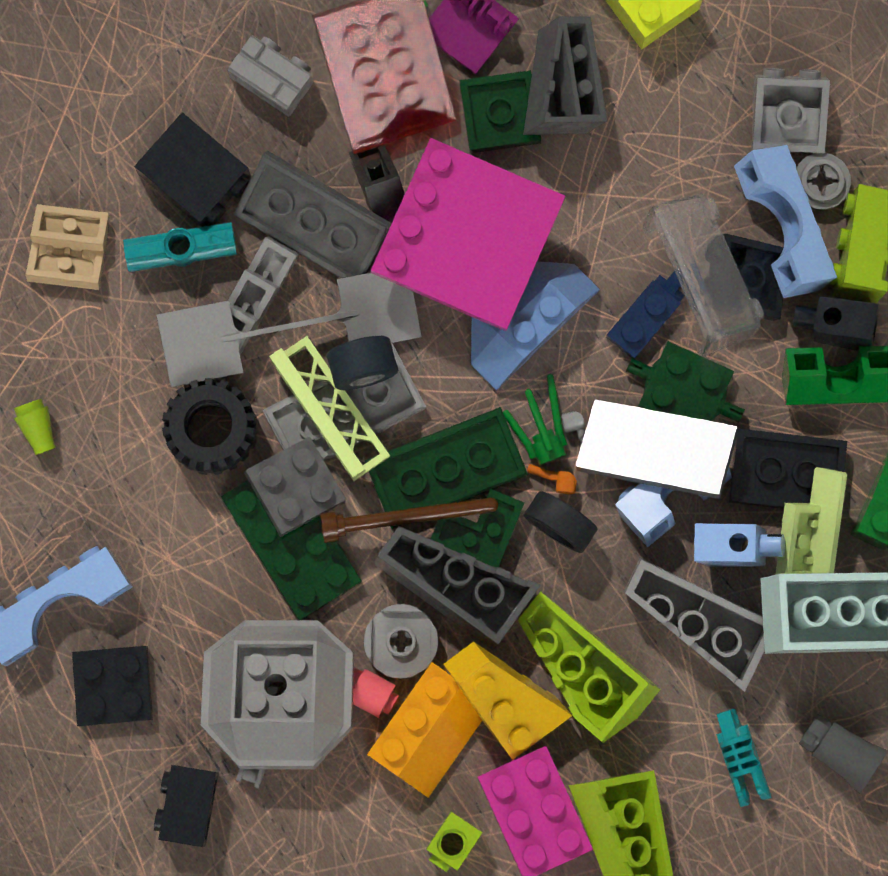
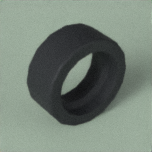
(560, 521)

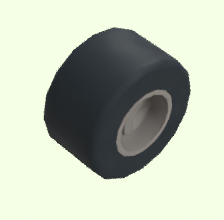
(362, 362)

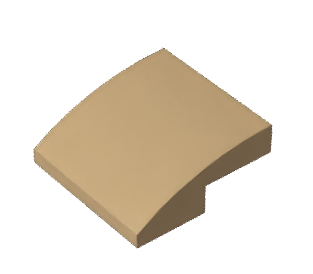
(67, 247)

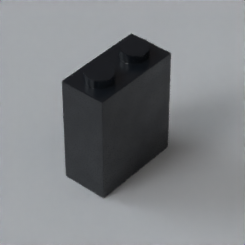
(193, 171)

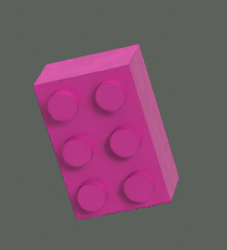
(535, 813)

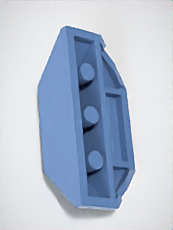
(547, 304)

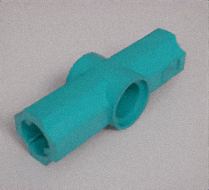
(155, 250)

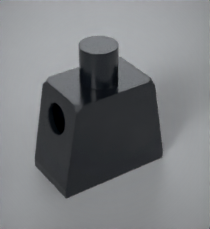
(855, 326)

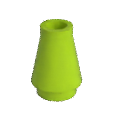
(35, 425)

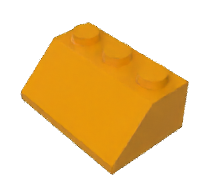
(427, 731)

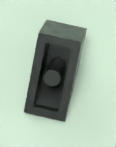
(378, 181)

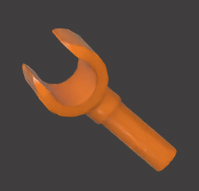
(564, 480)

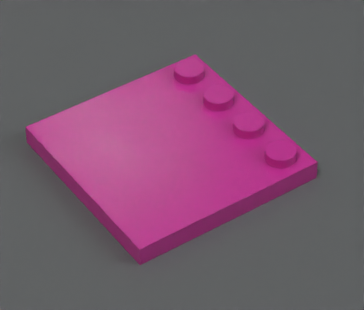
(468, 234)

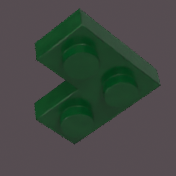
(487, 537)

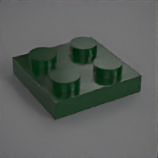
(496, 111)

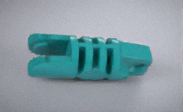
(740, 756)

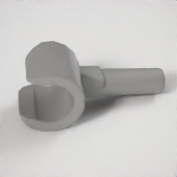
(573, 422)

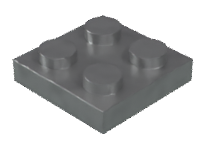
(295, 486)

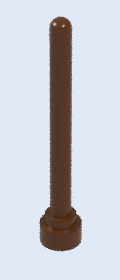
(336, 525)

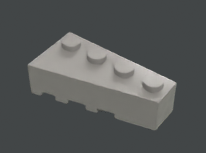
(711, 625)

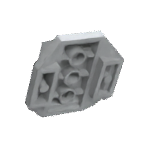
(287, 728)

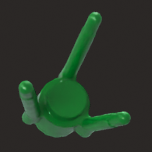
(546, 444)

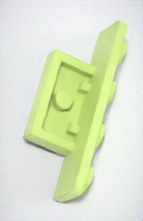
(814, 527)

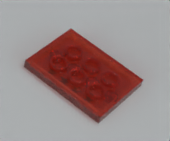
(384, 70)

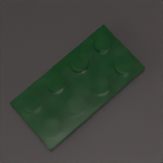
(298, 562)

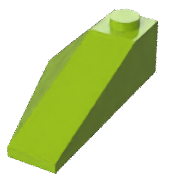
(593, 678)

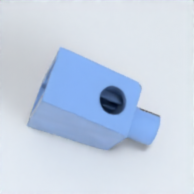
(722, 545)

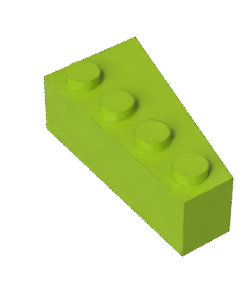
(625, 824)

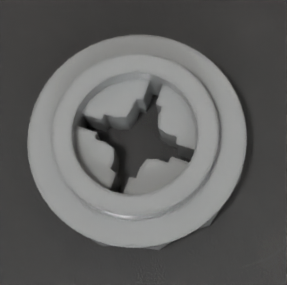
(833, 170)

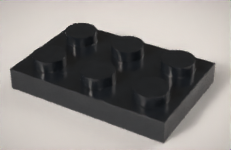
(780, 466)

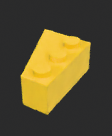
(505, 700)

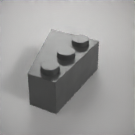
(565, 80)

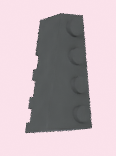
(457, 585)

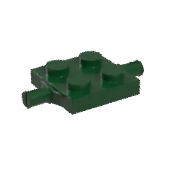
(685, 385)

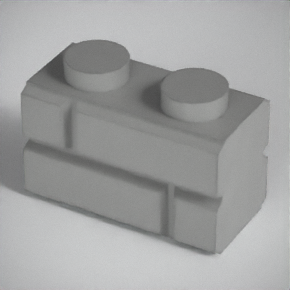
(271, 74)

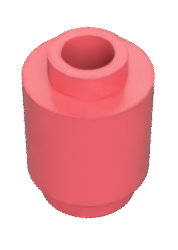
(373, 693)

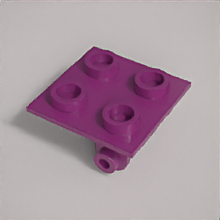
(470, 29)

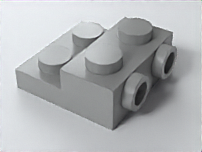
(790, 110)

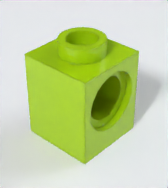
(456, 825)

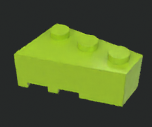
(863, 246)

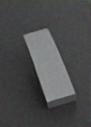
(259, 287)

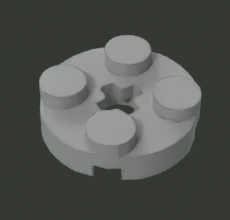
(386, 626)

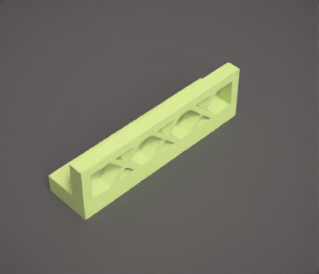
(317, 414)

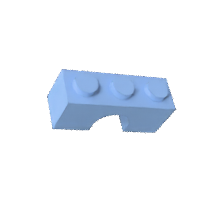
(646, 512)

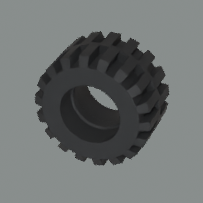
(196, 398)

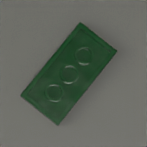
(449, 465)

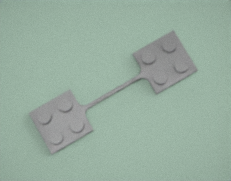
(206, 343)

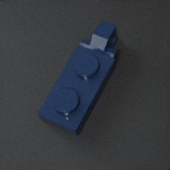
(646, 315)

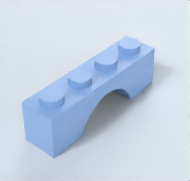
(772, 180)
(94, 578)

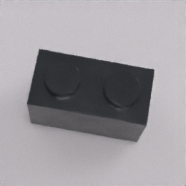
(186, 806)

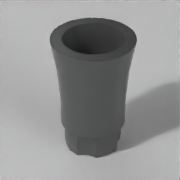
(843, 751)

